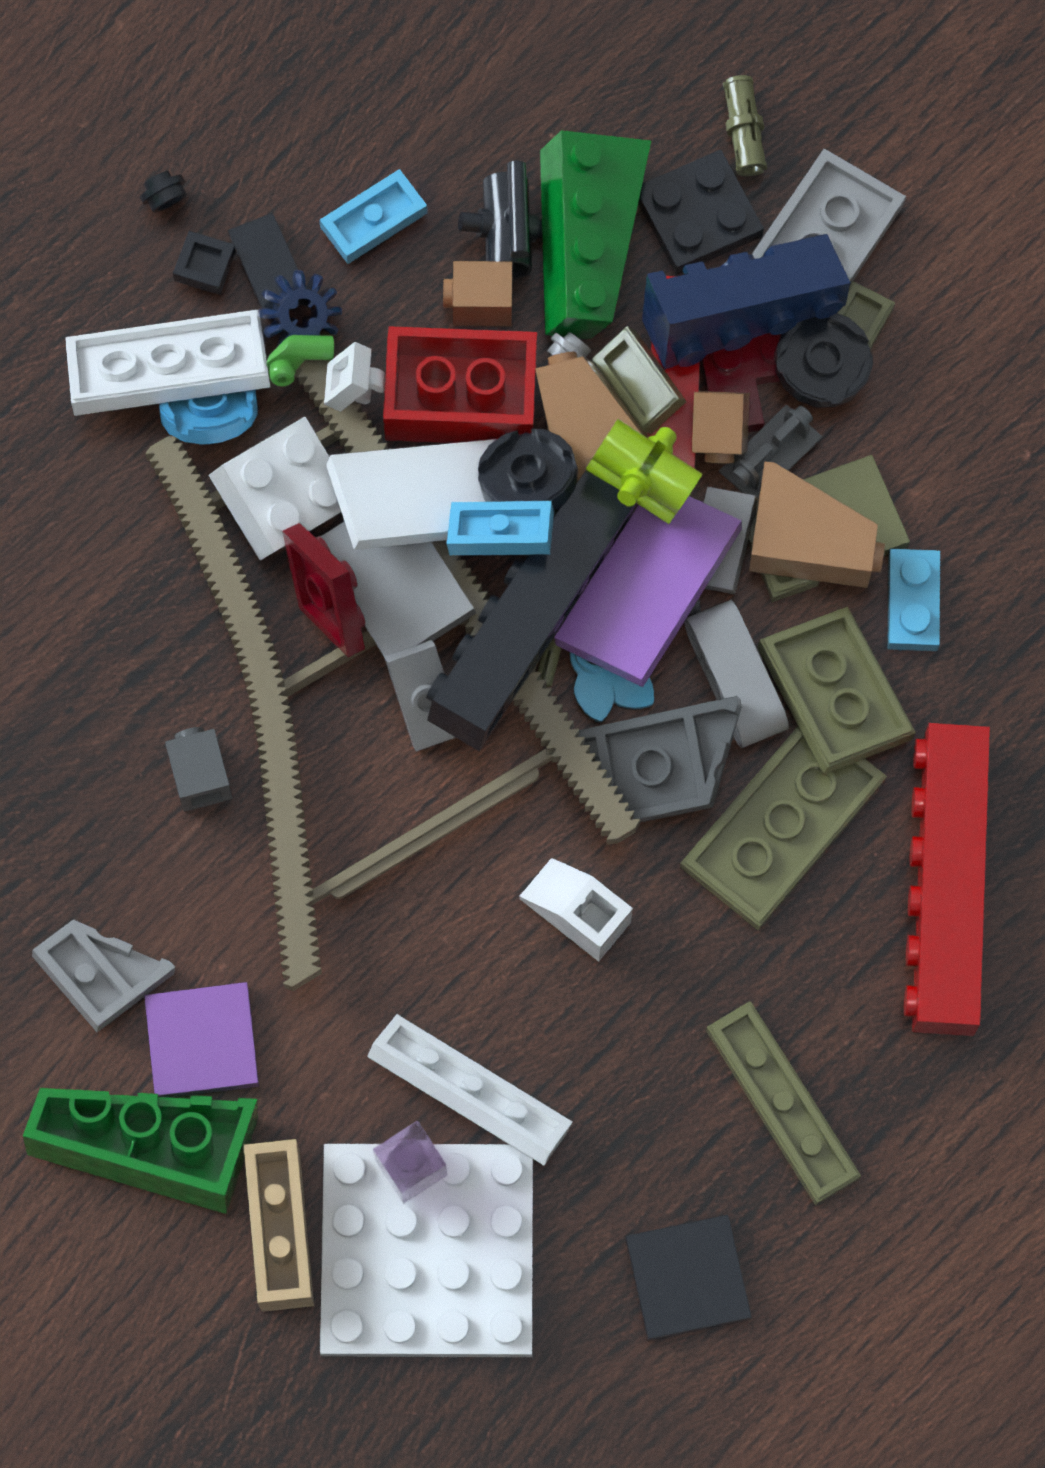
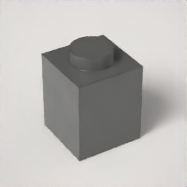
(198, 768)

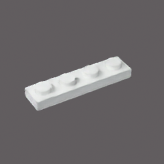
(470, 1089)

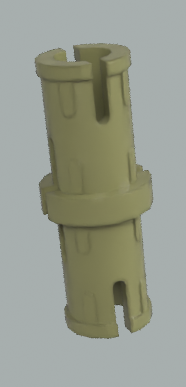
(744, 125)

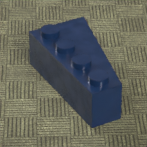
(742, 299)

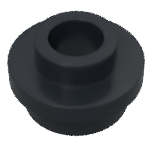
(163, 191)

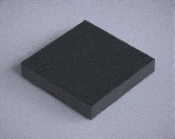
(688, 1277)

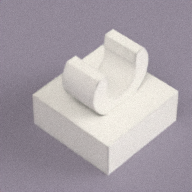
(352, 378)

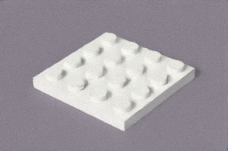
(432, 1272)

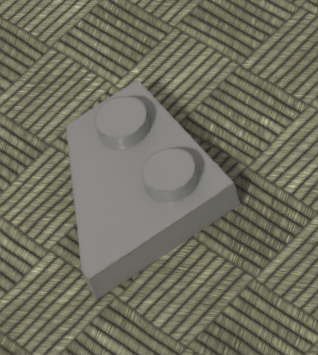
(99, 972)

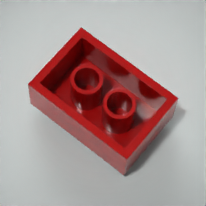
(458, 384)

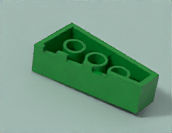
(587, 226)
(146, 1140)

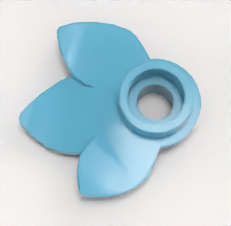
(599, 689)

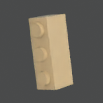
(278, 1225)

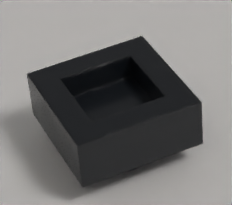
(204, 262)

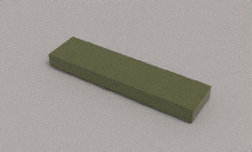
(783, 1103)

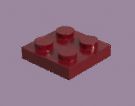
(325, 589)

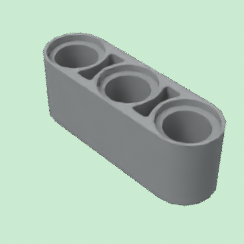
(736, 670)

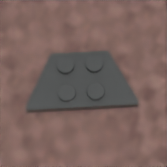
(668, 758)

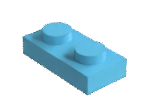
(373, 216)
(500, 528)
(913, 600)

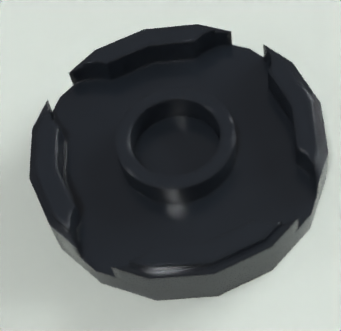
(824, 361)
(528, 468)

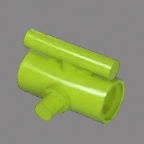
(644, 470)

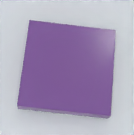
(201, 1040)

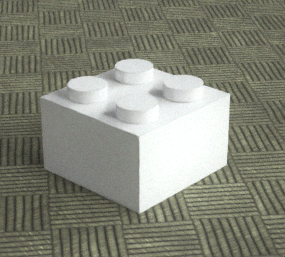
(278, 486)

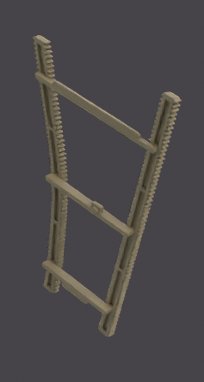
(271, 711)

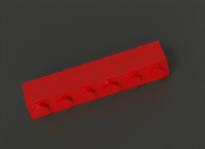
(950, 880)

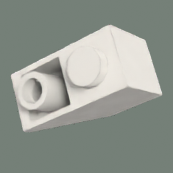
(578, 907)

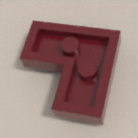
(742, 372)

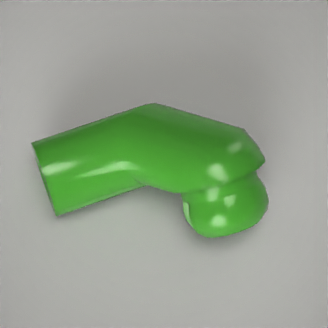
(293, 352)

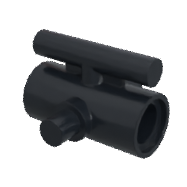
(506, 219)

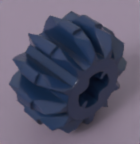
(289, 299)

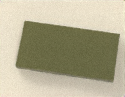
(779, 829)

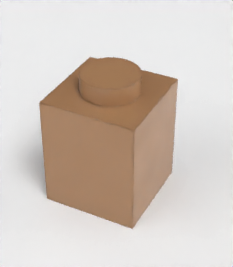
(480, 293)
(720, 425)

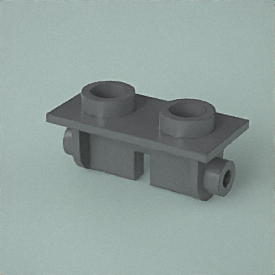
(780, 441)

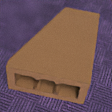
(580, 405)
(811, 534)

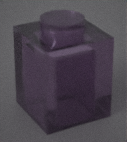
(410, 1162)

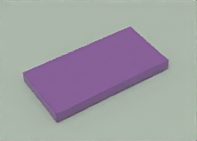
(647, 588)

